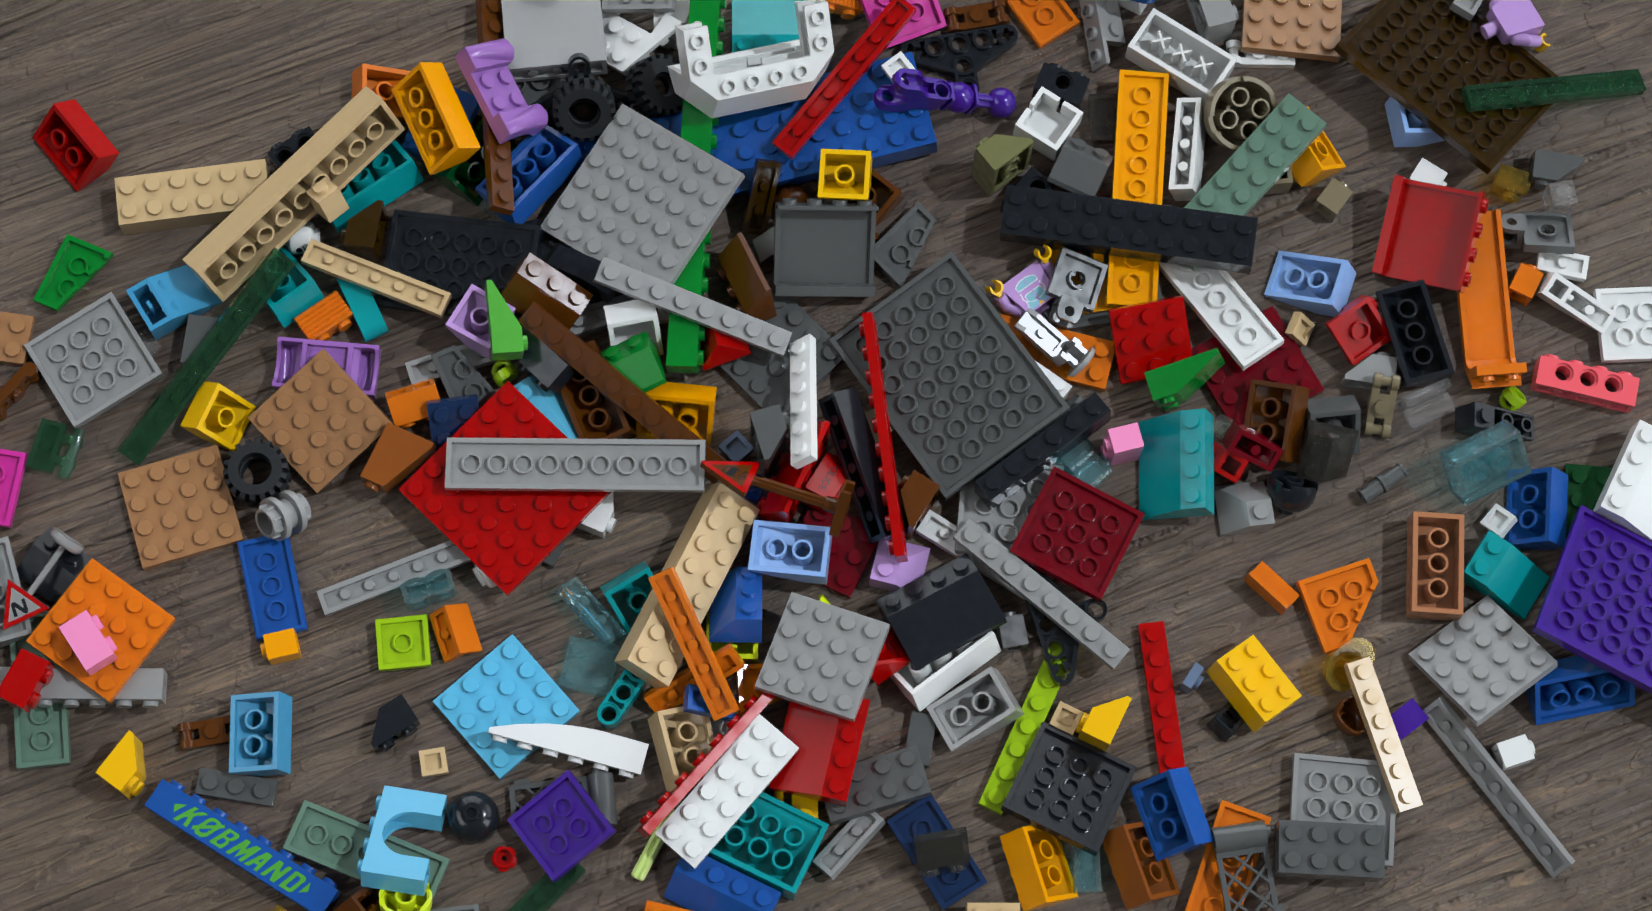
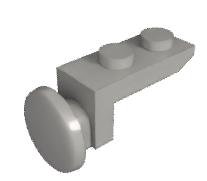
(1053, 343)

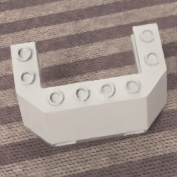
(756, 75)

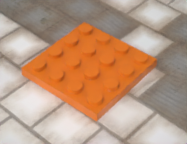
(127, 617)

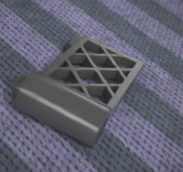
(598, 786)
(1239, 841)

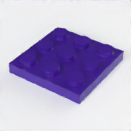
(561, 825)

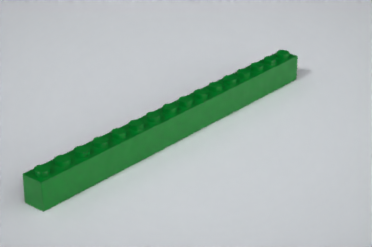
(698, 129)

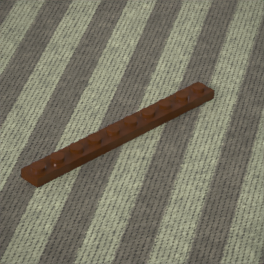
(497, 156)
(609, 379)

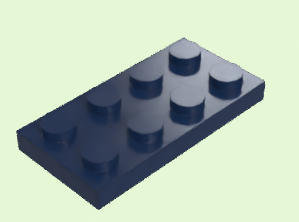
(924, 818)

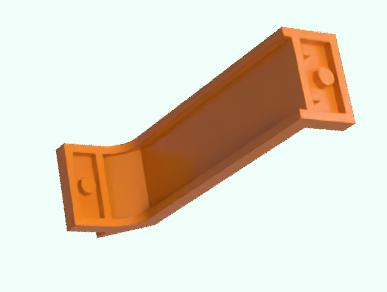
(1487, 313)

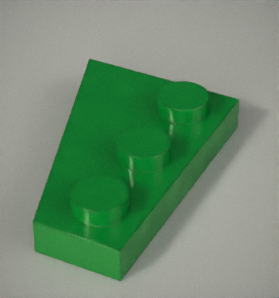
(70, 271)

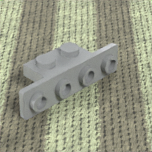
(1102, 28)

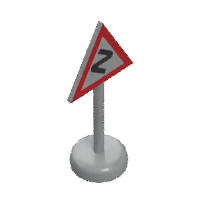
(20, 603)

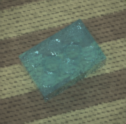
(1485, 462)

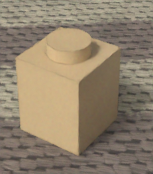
(327, 199)

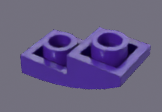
(1408, 718)

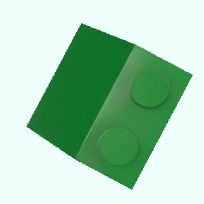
(638, 361)

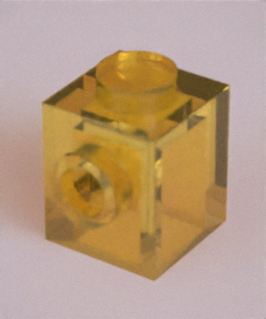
(1510, 184)

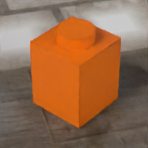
(1524, 283)

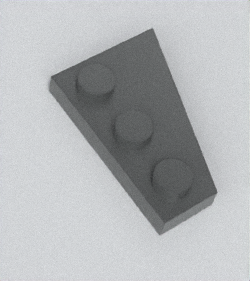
(902, 243)
(460, 375)

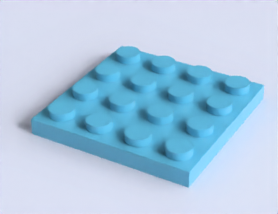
(503, 691)

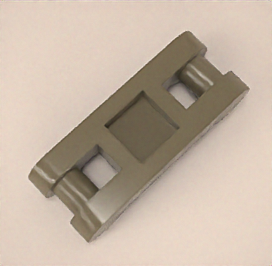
(1381, 405)

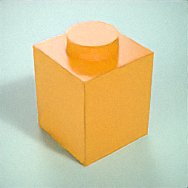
(281, 646)

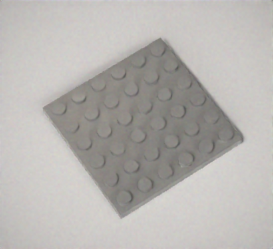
(642, 198)

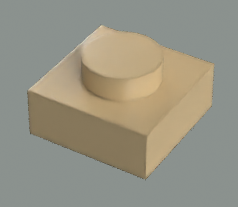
(1299, 328)
(1066, 718)
(433, 762)

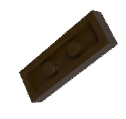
(760, 196)

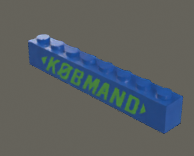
(241, 848)

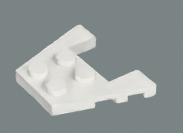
(629, 43)

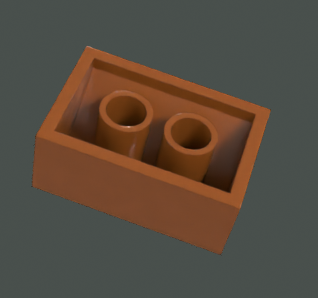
(1136, 869)

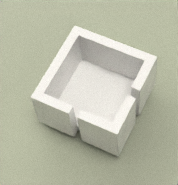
(1046, 125)
(631, 319)

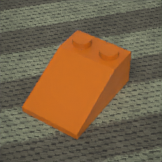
(380, 81)

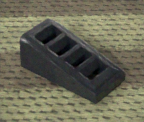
(1222, 725)

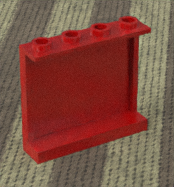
(1430, 234)

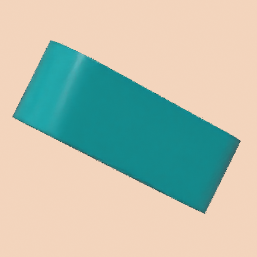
(364, 310)
(619, 706)

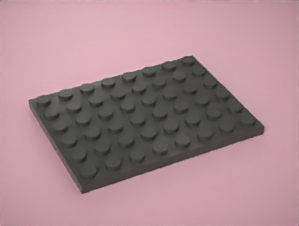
(953, 375)

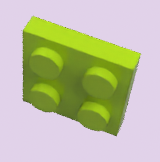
(403, 643)

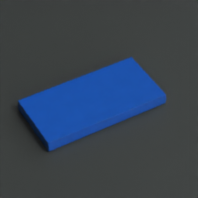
(272, 586)

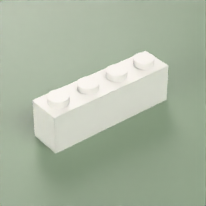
(1187, 149)

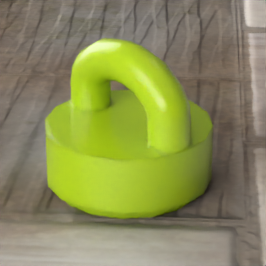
(505, 374)
(1513, 396)

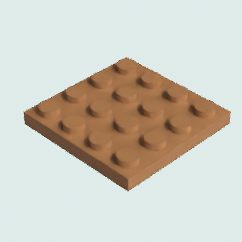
(1292, 28)
(320, 420)
(180, 507)

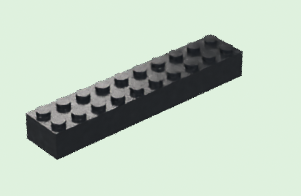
(1129, 229)

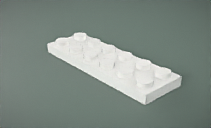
(1225, 312)
(727, 791)

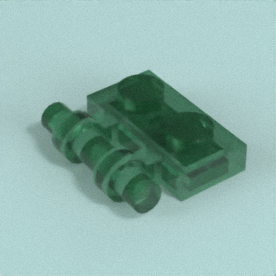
(48, 445)

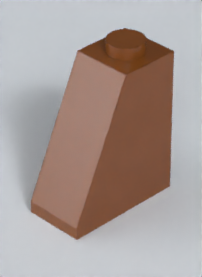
(394, 458)

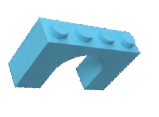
(398, 810)

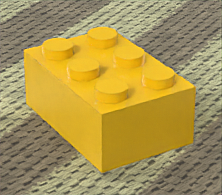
(1253, 683)

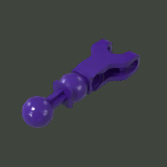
(934, 93)

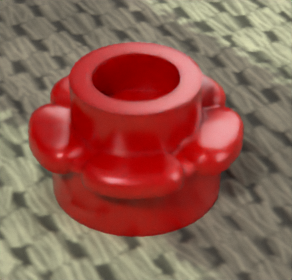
(500, 852)

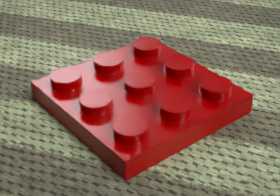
(1149, 336)

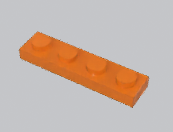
(673, 696)

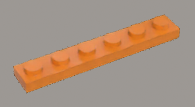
(693, 643)

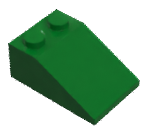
(1180, 380)

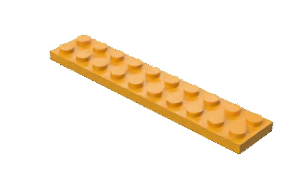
(1138, 174)

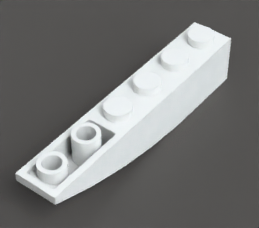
(579, 744)

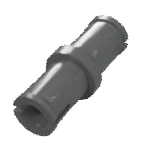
(1382, 483)

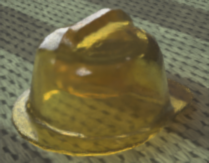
(1349, 652)

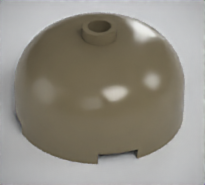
(1237, 109)

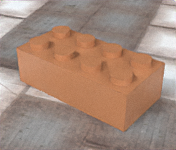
(1435, 566)

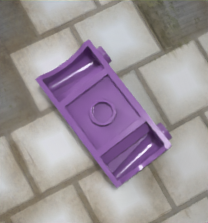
(497, 92)
(357, 359)

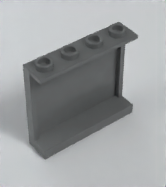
(824, 248)

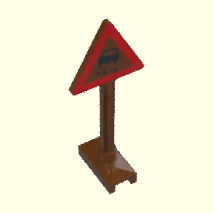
(742, 475)

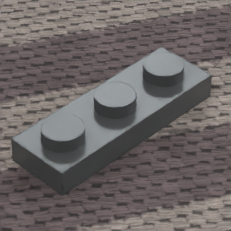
(237, 787)

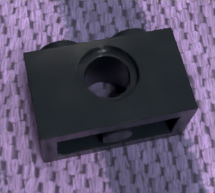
(1054, 73)

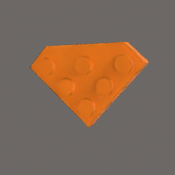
(1338, 601)

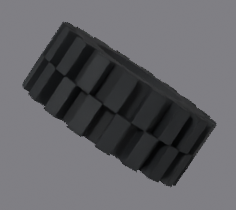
(644, 90)

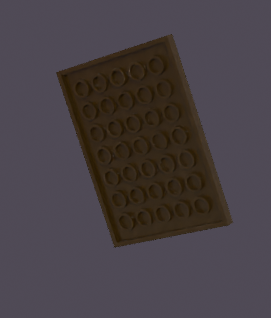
(1424, 59)

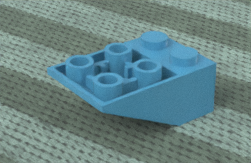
(169, 298)

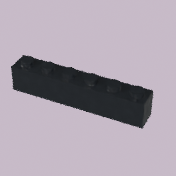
(1042, 451)
(858, 459)

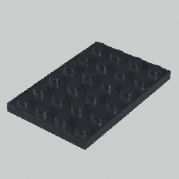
(456, 253)

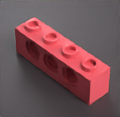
(1546, 382)

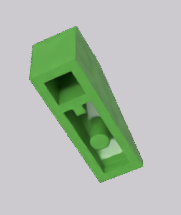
(504, 328)

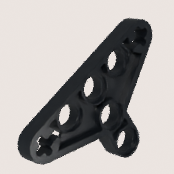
(973, 54)
(546, 101)
(1057, 635)

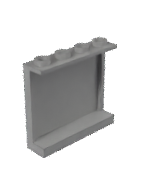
(551, 32)

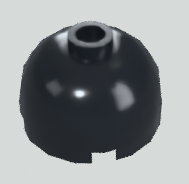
(1289, 492)
(473, 817)

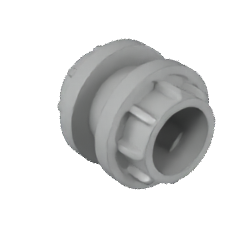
(283, 515)

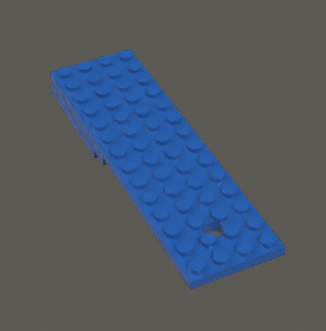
(851, 126)

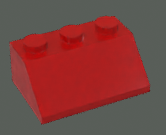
(75, 144)

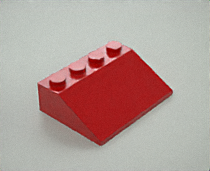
(782, 508)
(825, 754)

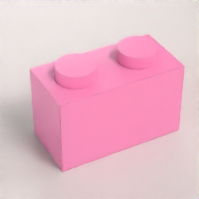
(1122, 444)
(88, 642)

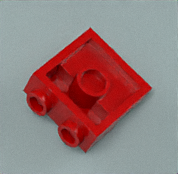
(1358, 329)

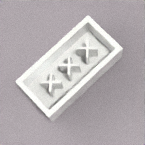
(1171, 48)

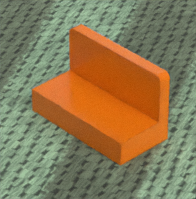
(1271, 587)
(455, 631)

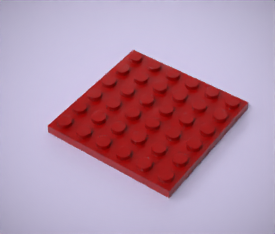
(501, 530)

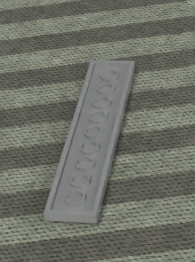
(575, 465)

